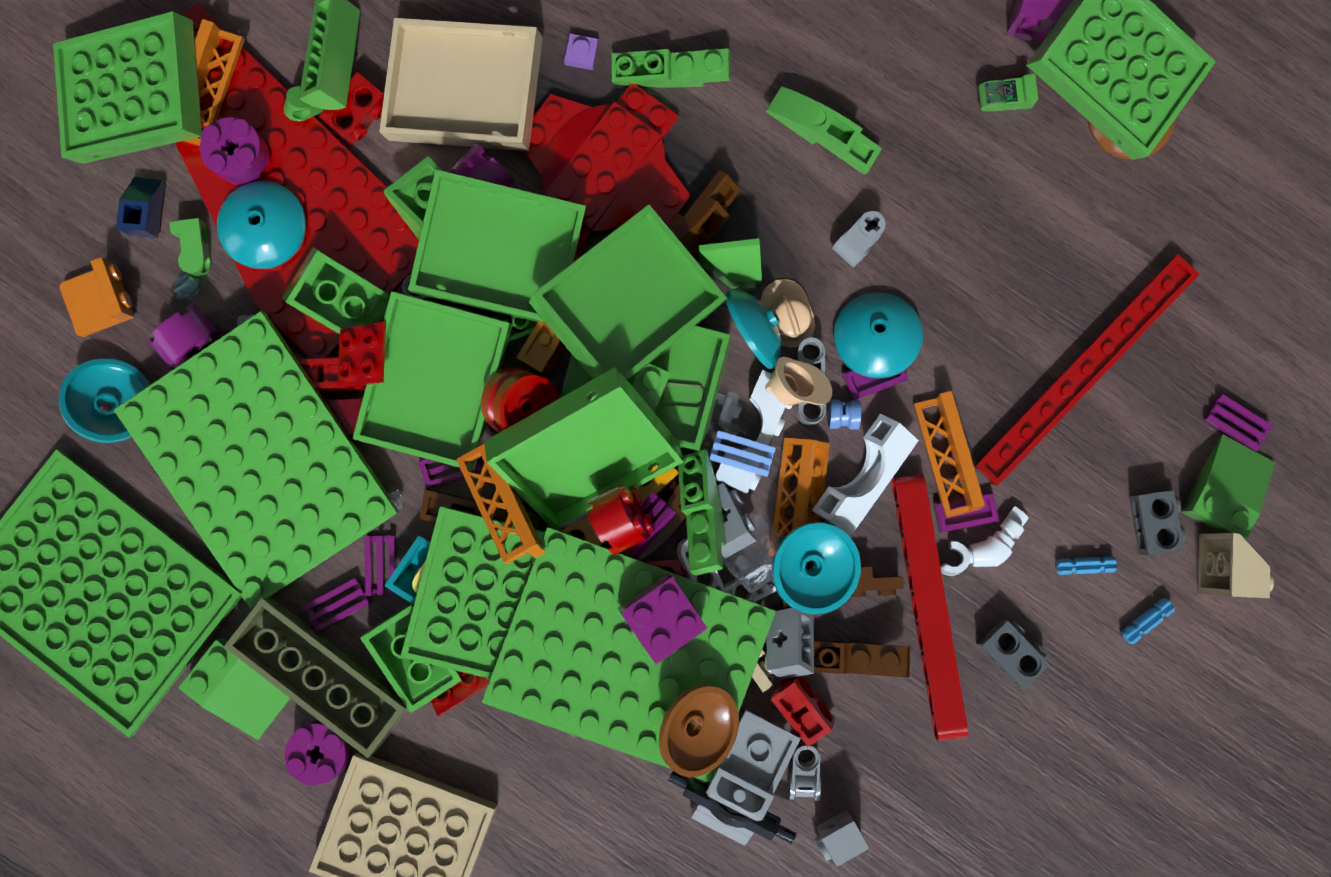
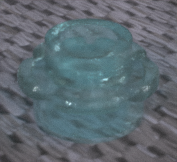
(186, 287)

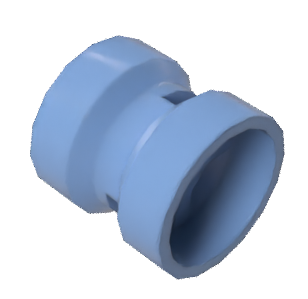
(844, 414)

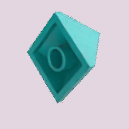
(402, 577)

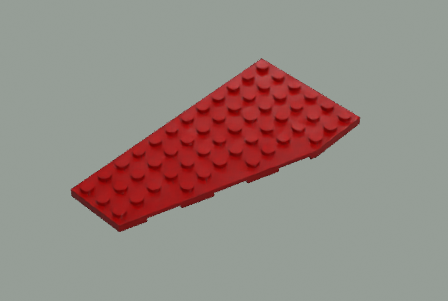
(340, 197)

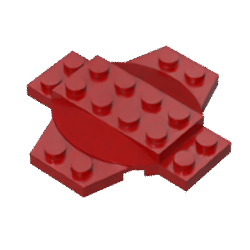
(607, 159)

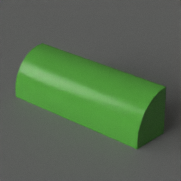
(330, 54)

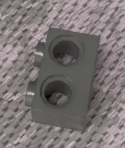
(1149, 524)
(1009, 658)

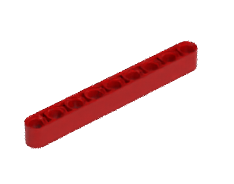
(929, 607)

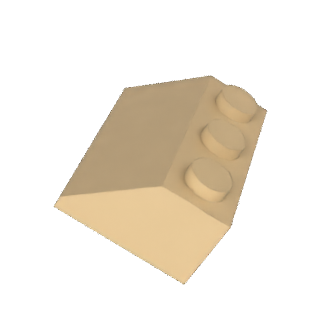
(1232, 567)

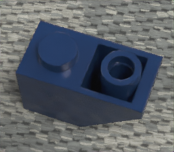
(141, 208)

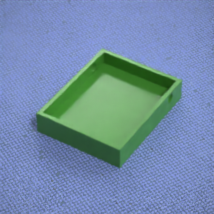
(1122, 69)
(127, 88)
(492, 244)
(628, 297)
(692, 360)
(432, 380)
(583, 448)
(465, 595)

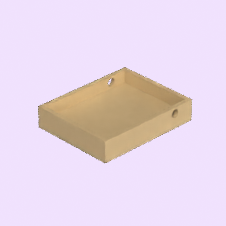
(461, 84)
(401, 825)

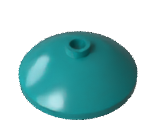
(274, 237)
(756, 325)
(873, 352)
(96, 385)
(833, 572)

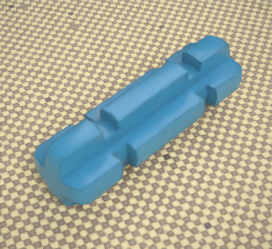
(1086, 565)
(1147, 621)

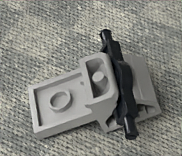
(744, 783)

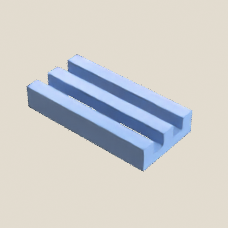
(766, 460)

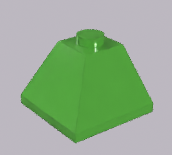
(733, 263)

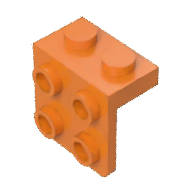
(97, 298)

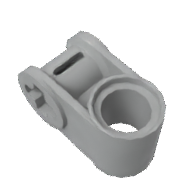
(857, 241)
(805, 777)

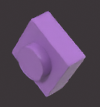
(581, 52)

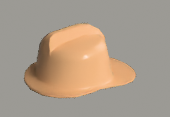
(792, 309)
(798, 383)

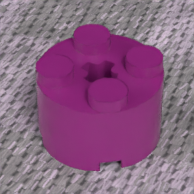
(235, 136)
(476, 166)
(183, 336)
(303, 761)

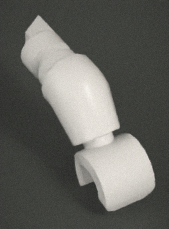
(993, 550)

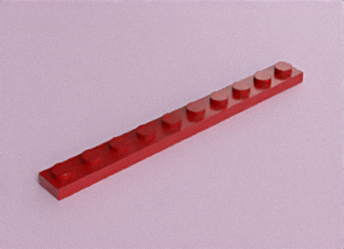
(1086, 370)

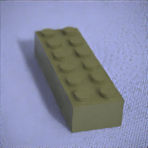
(317, 675)

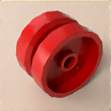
(514, 396)

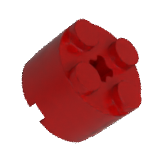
(620, 518)

